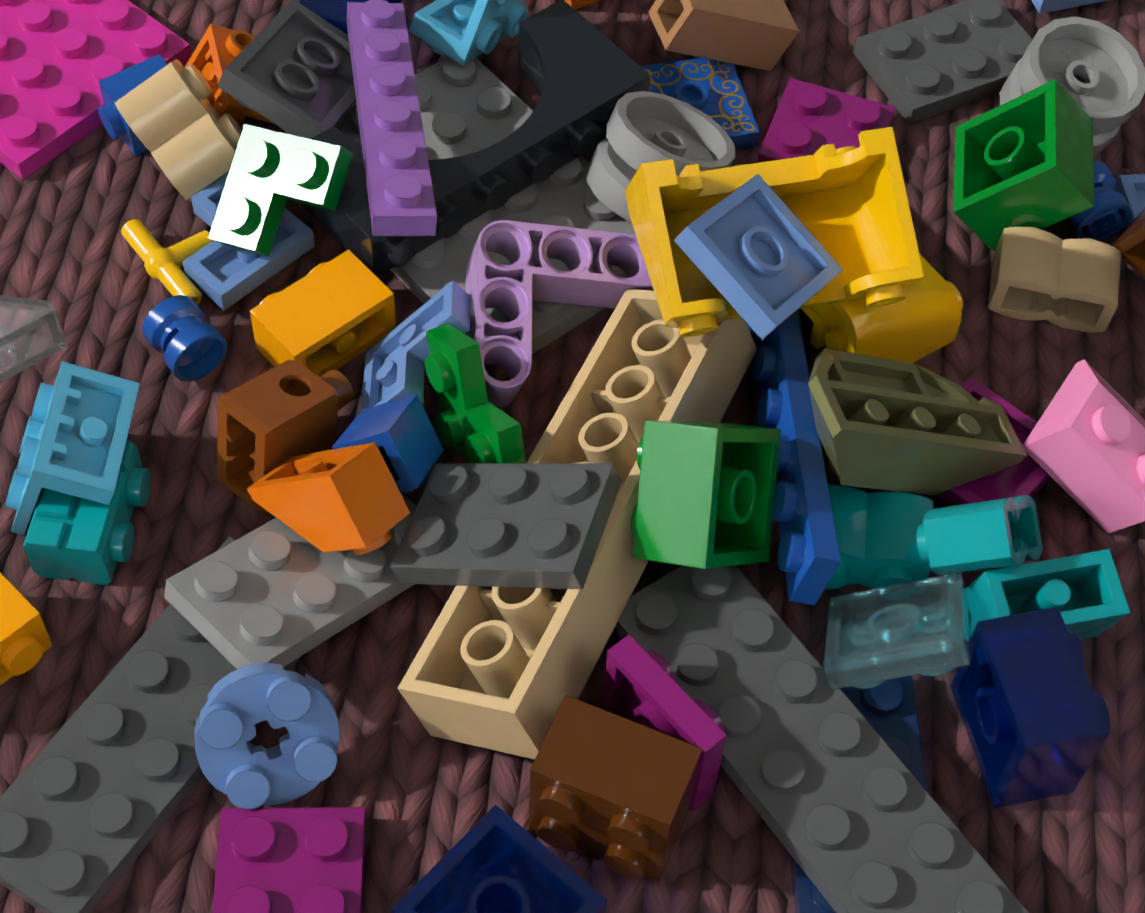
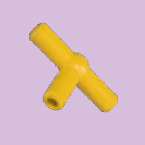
(166, 263)

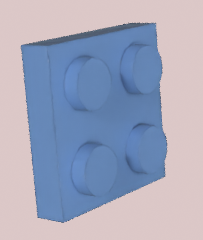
(758, 255)

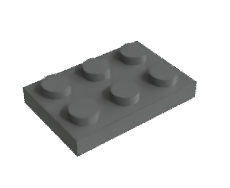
(944, 57)
(295, 73)
(508, 525)

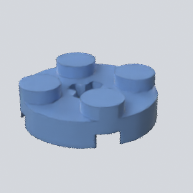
(259, 774)

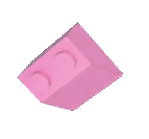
(1094, 448)

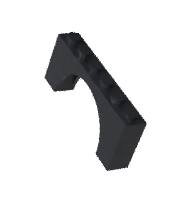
(578, 86)

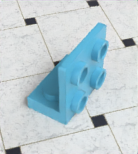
(73, 439)

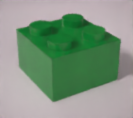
(1024, 164)
(705, 493)

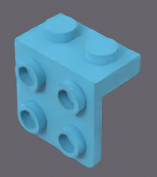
(467, 26)

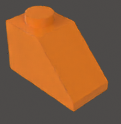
(334, 498)

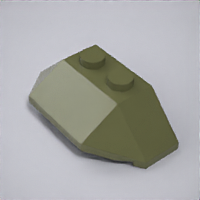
(905, 426)

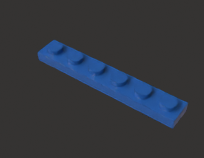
(802, 497)

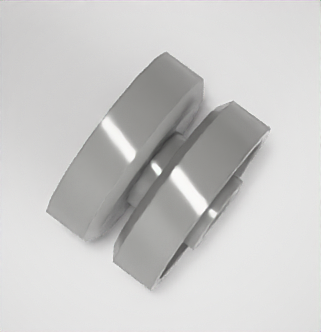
(1091, 65)
(653, 129)

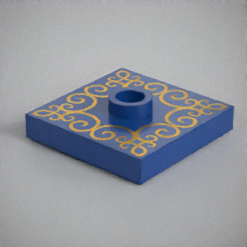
(711, 88)

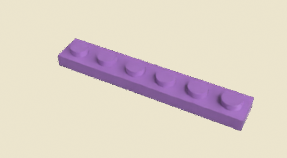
(390, 121)

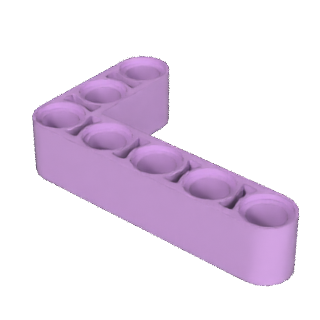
(534, 278)

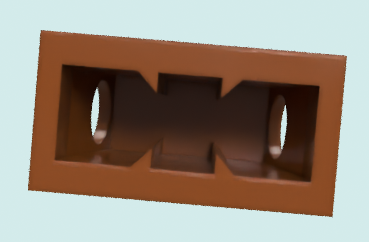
(276, 418)

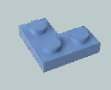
(232, 273)
(397, 361)

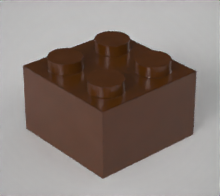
(611, 789)

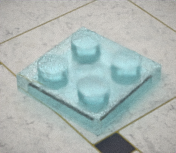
(897, 632)

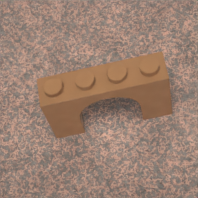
(726, 30)

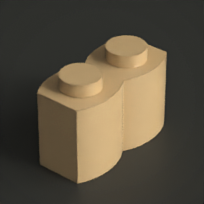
(181, 127)
(1055, 279)

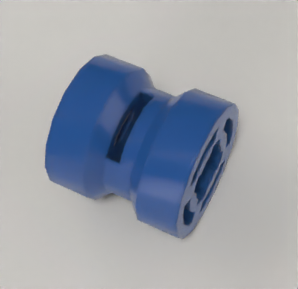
(1109, 212)
(188, 342)

